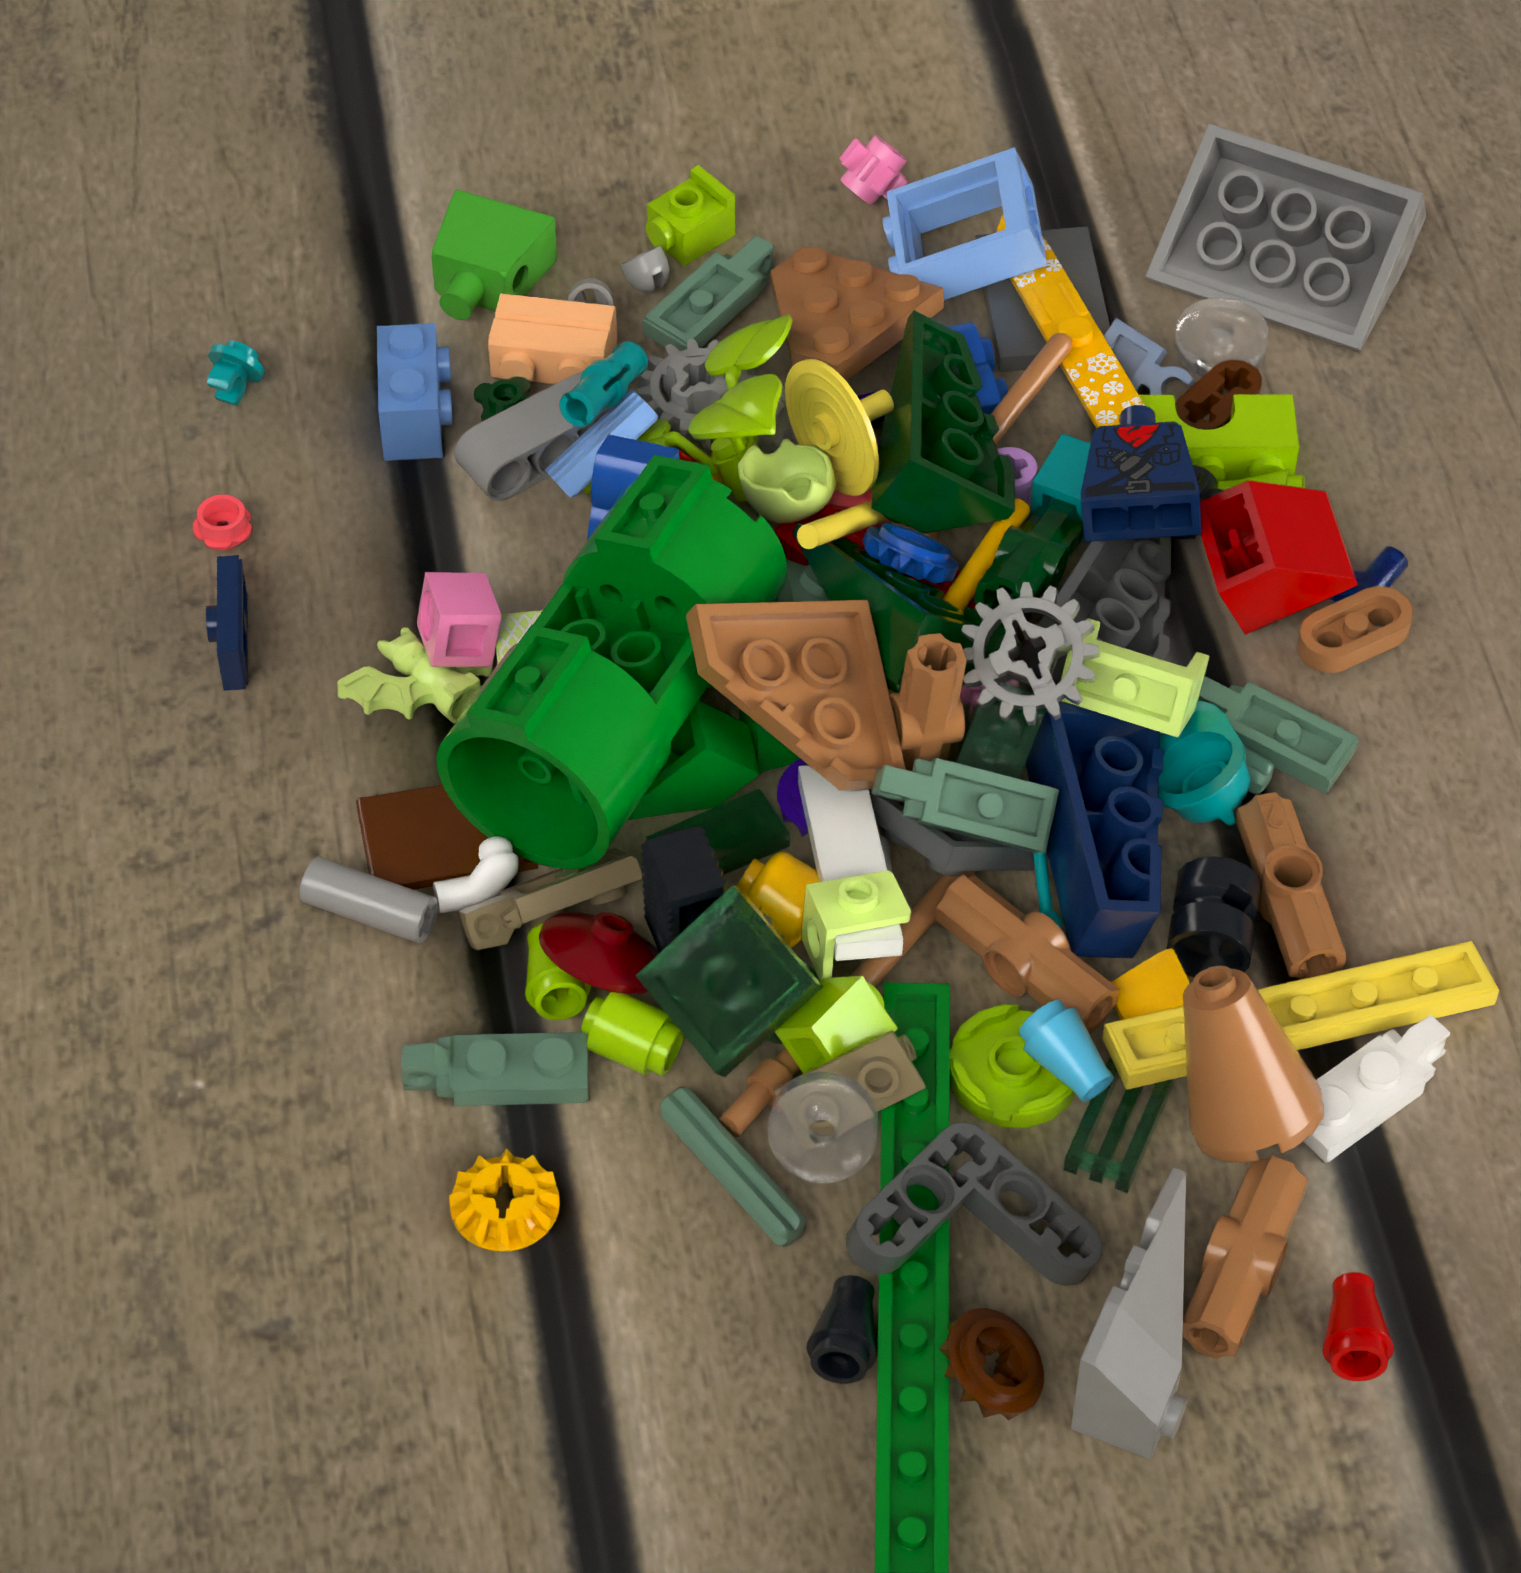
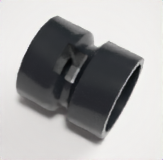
(1214, 914)

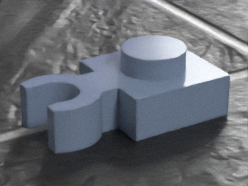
(1141, 359)

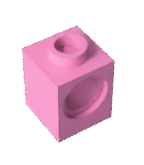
(458, 619)

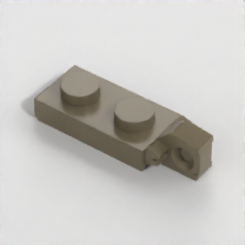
(539, 898)

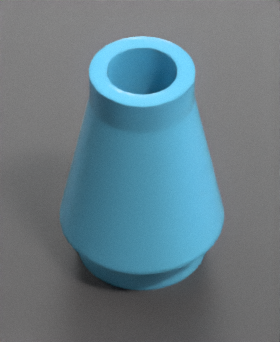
(1065, 1048)

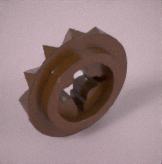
(1018, 1368)

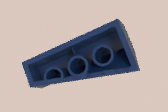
(1102, 827)

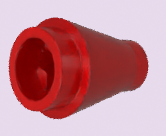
(1356, 1332)

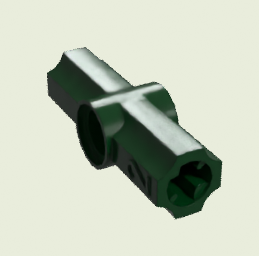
(1032, 554)

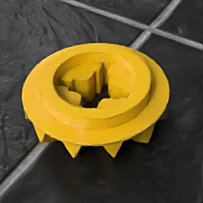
(529, 1214)

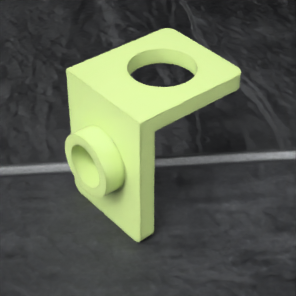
(848, 907)

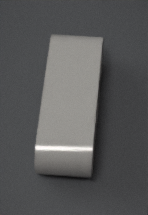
(519, 443)

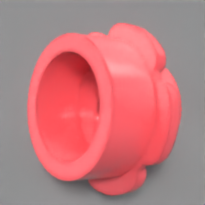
(222, 522)

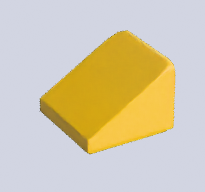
(1151, 986)

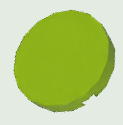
(998, 1077)

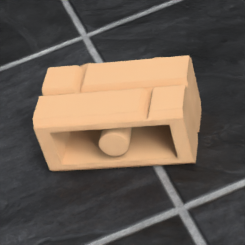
(548, 337)

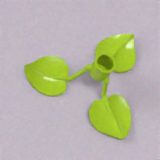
(744, 409)

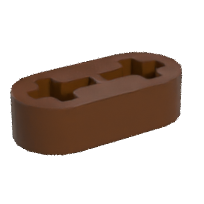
(1207, 394)

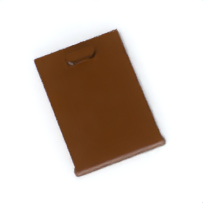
(419, 838)

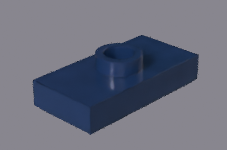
(229, 622)

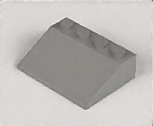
(1288, 237)

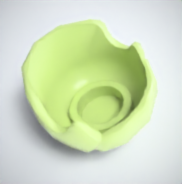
(787, 483)

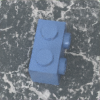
(410, 391)

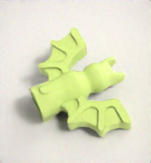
(445, 687)

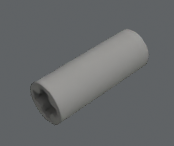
(369, 899)

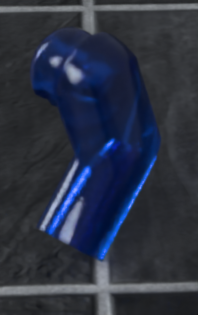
(1381, 572)

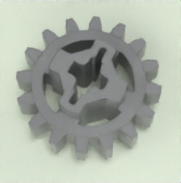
(685, 383)
(1056, 639)

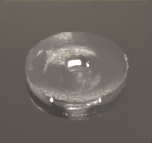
(1220, 332)
(817, 1155)

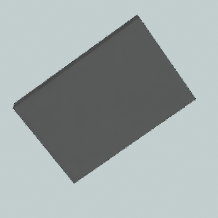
(1011, 325)

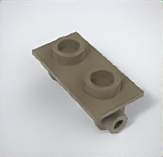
(880, 1067)

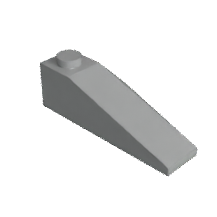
(1135, 1349)

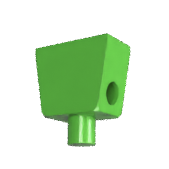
(489, 251)

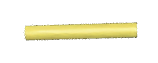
(838, 525)

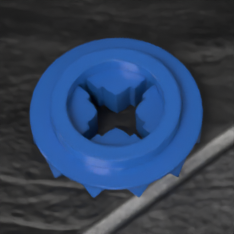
(910, 553)

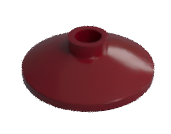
(598, 949)

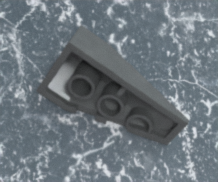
(1123, 590)

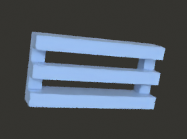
(575, 465)

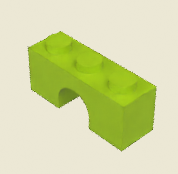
(1254, 442)

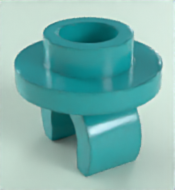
(232, 369)

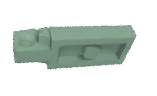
(711, 296)
(1284, 733)
(972, 802)
(500, 1068)

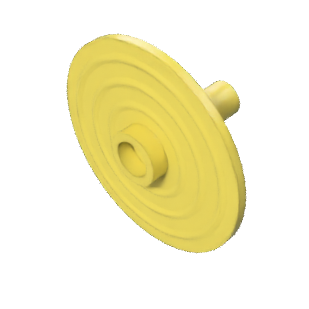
(833, 418)

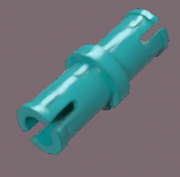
(603, 384)

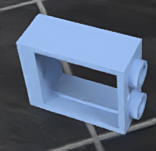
(956, 196)

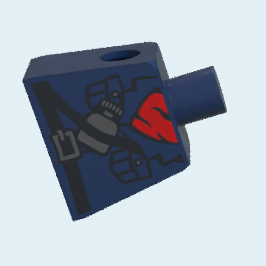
(1139, 481)

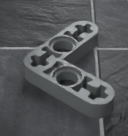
(978, 1189)

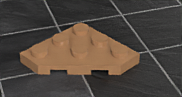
(846, 308)
(806, 678)

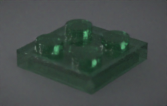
(729, 981)

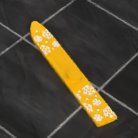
(1091, 362)

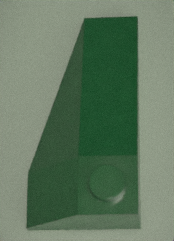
(937, 442)
(898, 604)

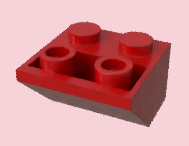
(1273, 551)

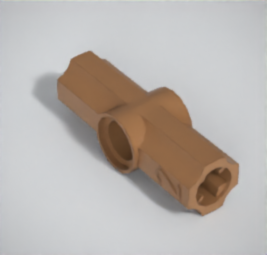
(929, 703)
(1296, 912)
(1024, 951)
(1244, 1257)

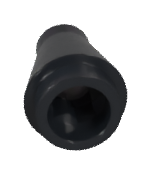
(844, 1336)

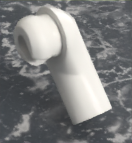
(489, 877)

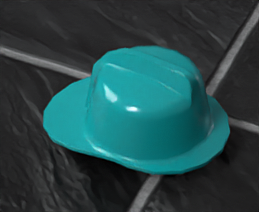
(1204, 768)

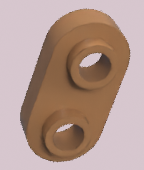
(1345, 632)

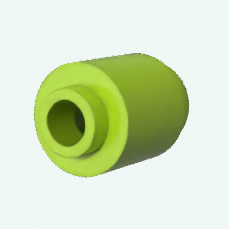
(632, 1033)

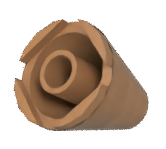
(1243, 1071)

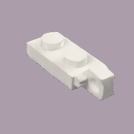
(1375, 1085)

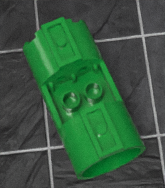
(608, 670)

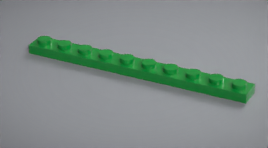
(914, 1313)

